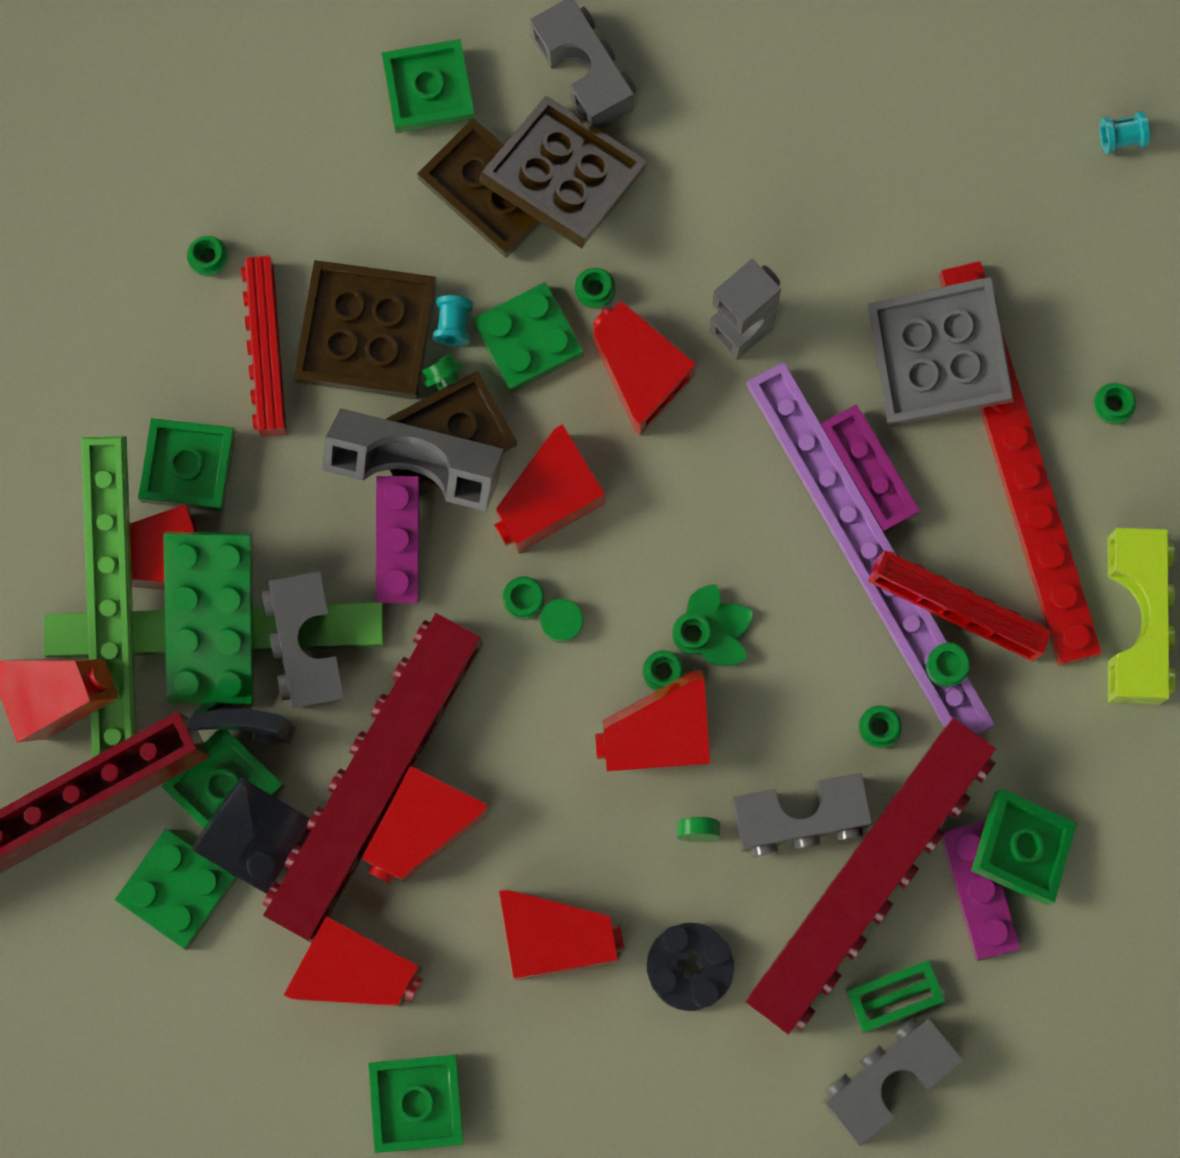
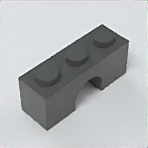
(567, 35)
(745, 308)
(305, 678)
(840, 811)
(858, 1100)

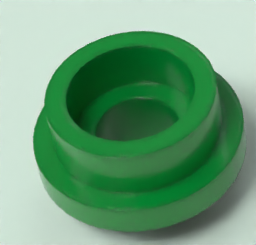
(202, 246)
(590, 277)
(442, 372)
(1122, 395)
(659, 658)
(886, 715)

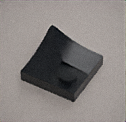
(266, 726)
(251, 835)

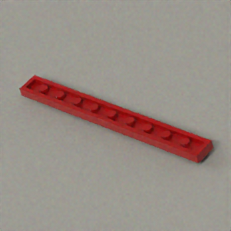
(1035, 513)

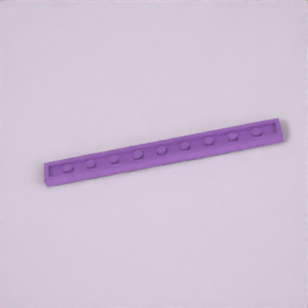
(859, 538)

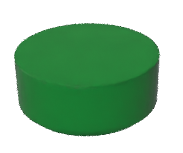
(523, 598)
(561, 620)
(948, 665)
(698, 829)

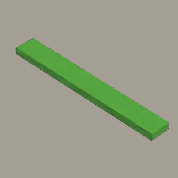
(109, 583)
(343, 627)

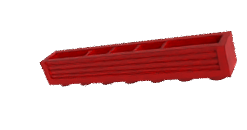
(264, 346)
(959, 605)

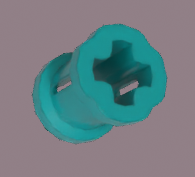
(1124, 132)
(452, 320)

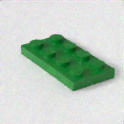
(209, 617)

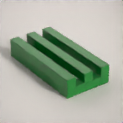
(859, 1009)

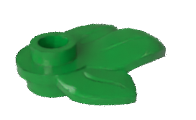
(719, 627)

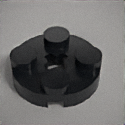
(711, 953)

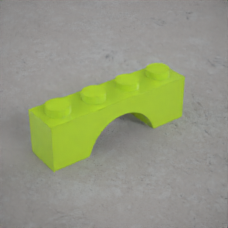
(1141, 564)

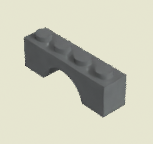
(368, 444)

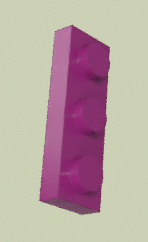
(870, 468)
(397, 539)
(980, 898)

